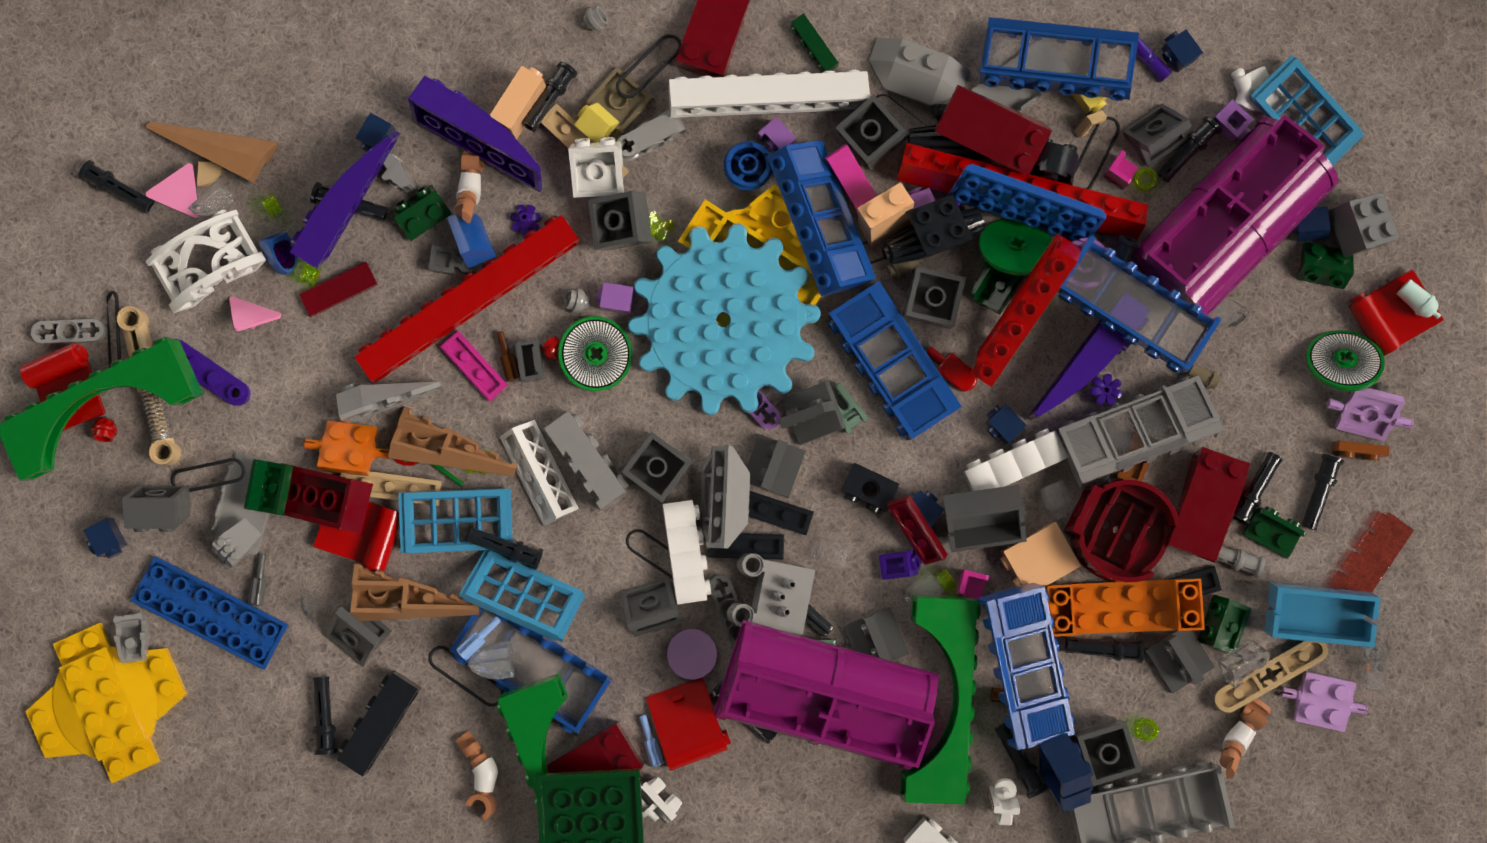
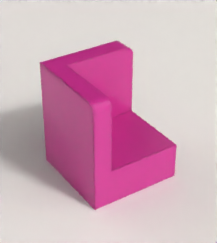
(1121, 171)
(971, 584)

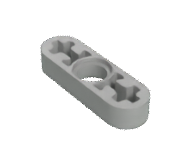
(61, 324)

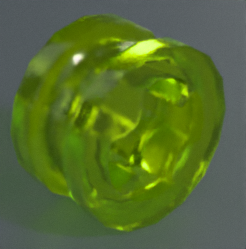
(1143, 186)
(272, 205)
(310, 274)
(945, 579)
(1142, 736)

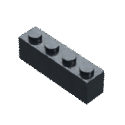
(379, 723)

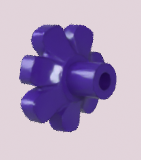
(528, 223)
(1110, 387)

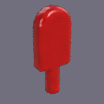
(953, 370)

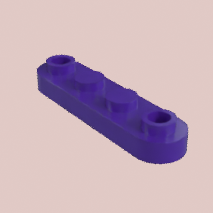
(215, 377)

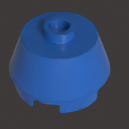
(747, 165)

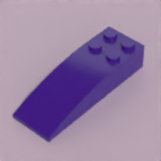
(472, 129)
(335, 210)
(1085, 364)

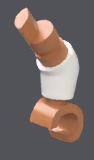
(469, 185)
(1242, 734)
(484, 772)

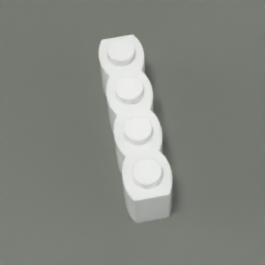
(1017, 463)
(684, 552)

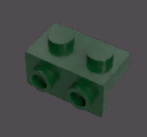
(420, 212)
(1325, 266)
(994, 288)
(268, 487)

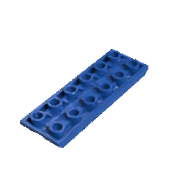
(1026, 203)
(209, 612)

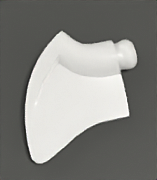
(1248, 83)

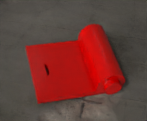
(1387, 317)
(56, 372)
(369, 547)
(687, 727)

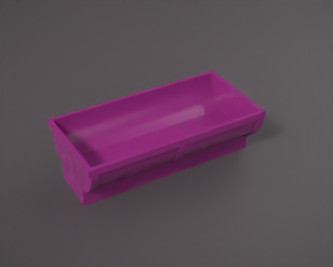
(1238, 213)
(828, 695)

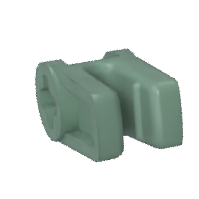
(852, 409)

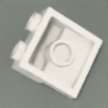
(596, 167)

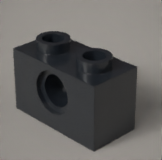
(884, 488)

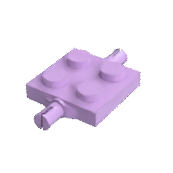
(1370, 413)
(1324, 701)

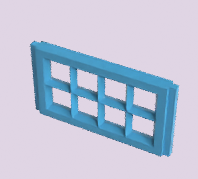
(1275, 81)
(407, 521)
(566, 614)

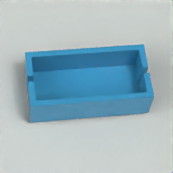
(1322, 614)

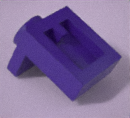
(899, 564)

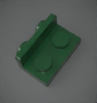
(1273, 531)
(1224, 624)

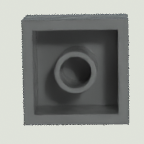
(871, 132)
(620, 220)
(1363, 224)
(933, 297)
(657, 467)
(156, 508)
(1108, 751)

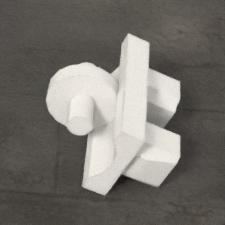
(1004, 801)
(665, 809)

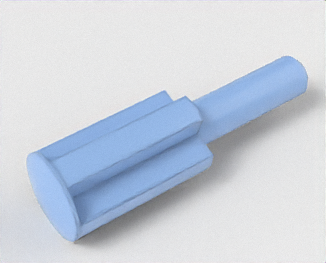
(476, 640)
(651, 744)

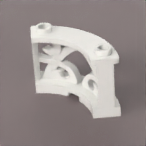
(239, 265)

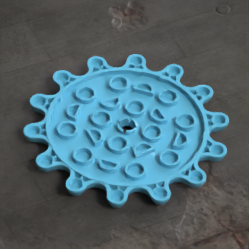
(762, 325)

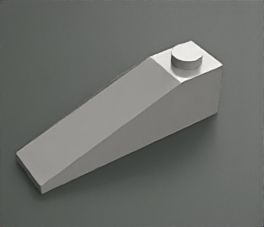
(368, 400)

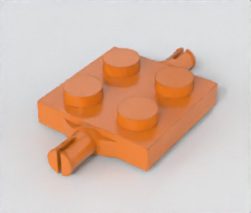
(347, 448)

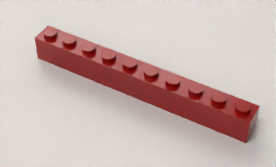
(941, 171)
(466, 299)

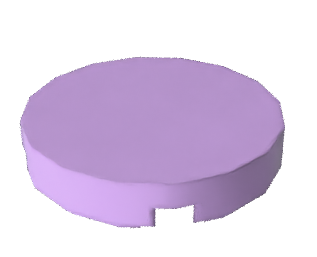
(692, 654)

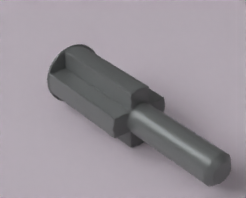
(258, 584)

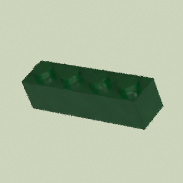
(813, 42)

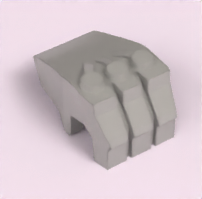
(397, 174)
(236, 542)
(132, 637)

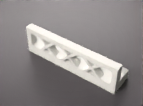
(534, 474)

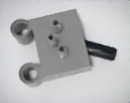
(780, 597)

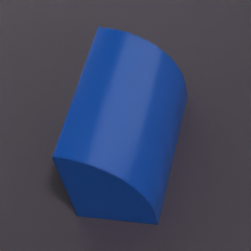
(471, 239)

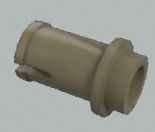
(896, 270)
(1207, 377)

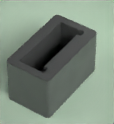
(530, 361)

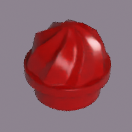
(550, 348)
(104, 430)

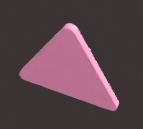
(177, 190)
(249, 315)

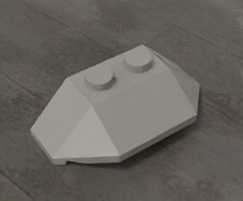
(916, 71)
(724, 497)

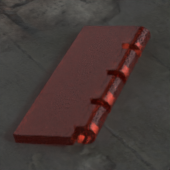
(1377, 554)

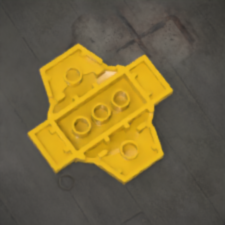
(763, 220)
(105, 704)

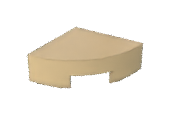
(1090, 120)
(208, 173)

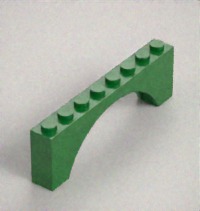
(35, 433)
(528, 717)
(944, 769)

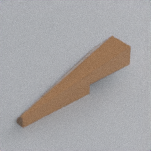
(232, 152)
(426, 443)
(389, 598)

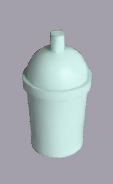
(1419, 299)

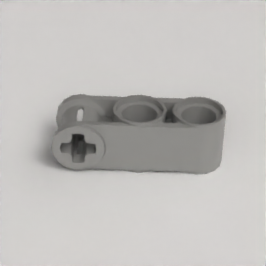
(651, 134)

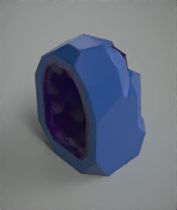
(277, 251)

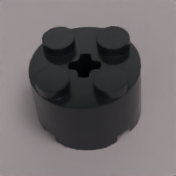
(1057, 162)

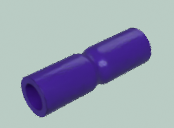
(1152, 62)

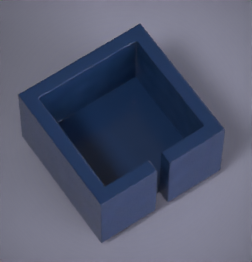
(1065, 772)

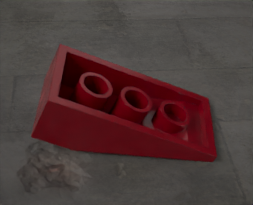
(711, 37)
(993, 130)
(327, 499)
(1208, 503)
(603, 751)

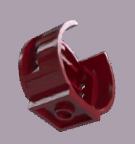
(1134, 509)

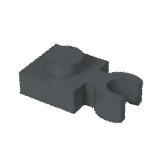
(445, 260)

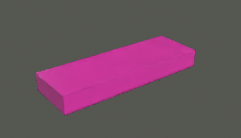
(850, 176)
(473, 365)

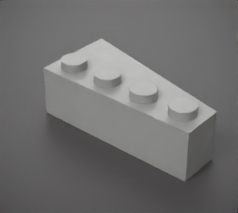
(586, 460)

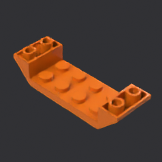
(1126, 606)

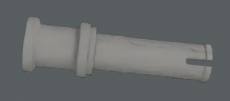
(1242, 561)

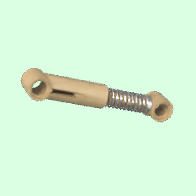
(136, 338)

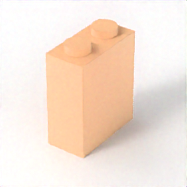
(519, 100)
(885, 214)
(1041, 558)

